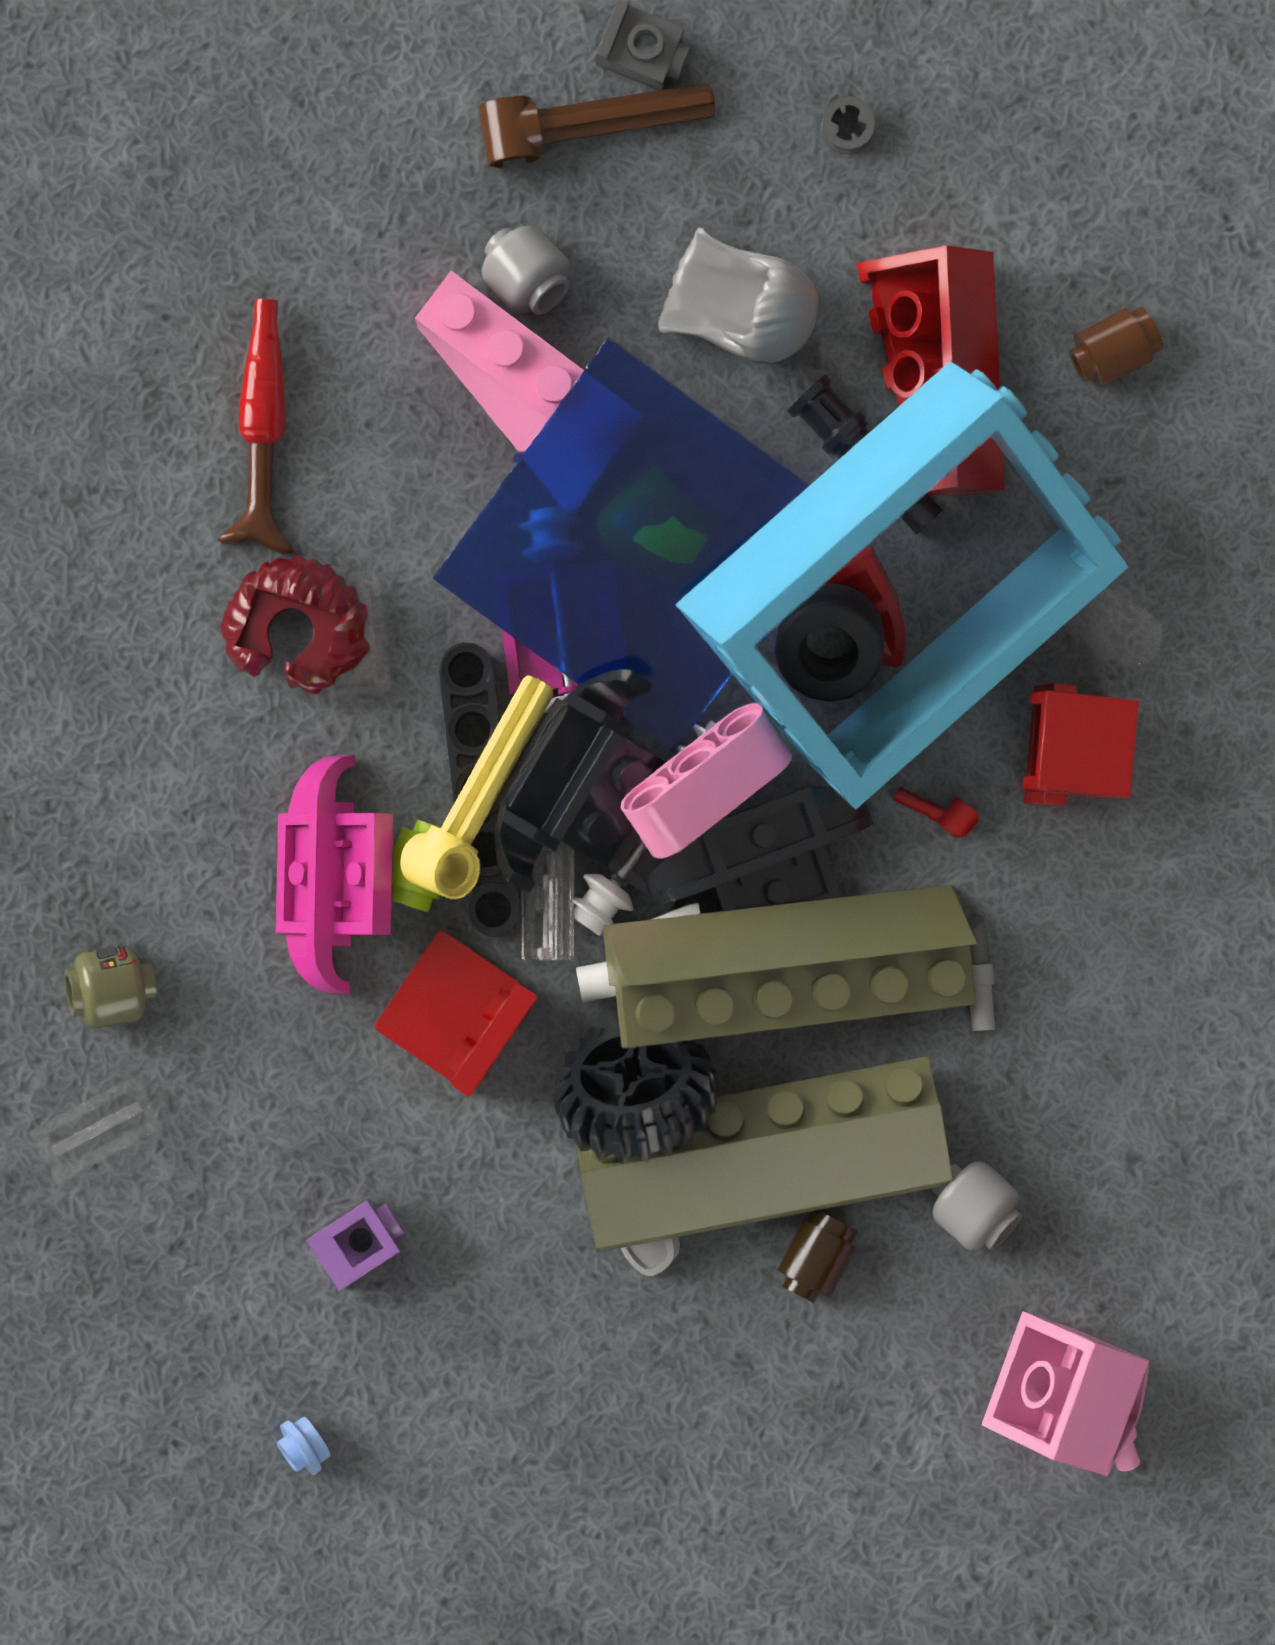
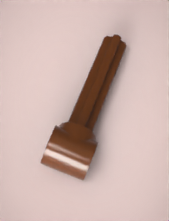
(518, 130)

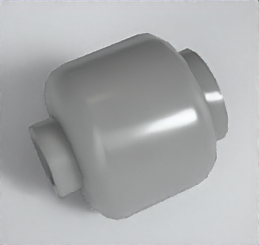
(526, 270)
(977, 1207)

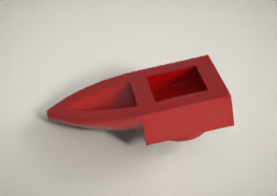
(868, 576)

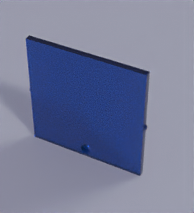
(611, 526)

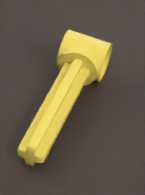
(444, 857)

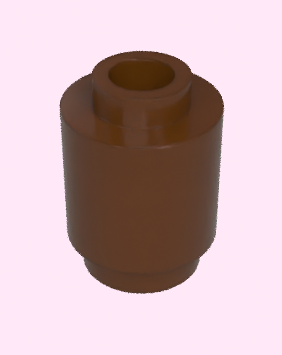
(1115, 346)

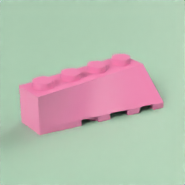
(497, 359)

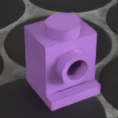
(339, 1257)

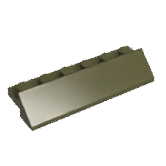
(789, 965)
(778, 1157)

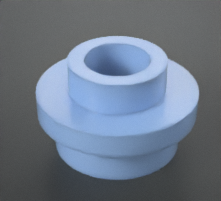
(302, 1446)

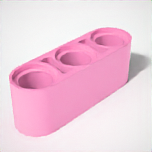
(706, 780)

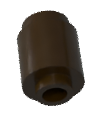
(817, 1256)

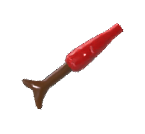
(261, 425)

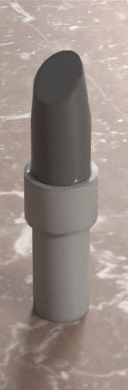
(983, 974)

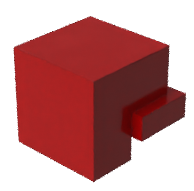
(1078, 746)

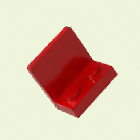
(456, 1012)

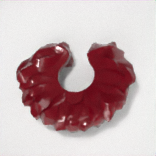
(304, 586)

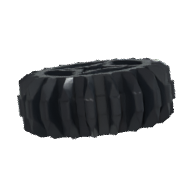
(634, 1096)

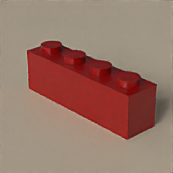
(936, 311)

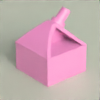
(1069, 1396)

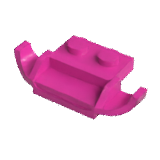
(330, 873)

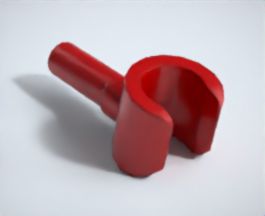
(956, 818)

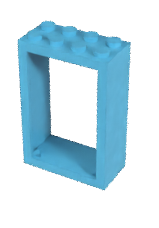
(848, 511)

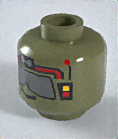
(109, 986)

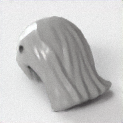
(740, 301)

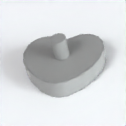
(653, 1256)

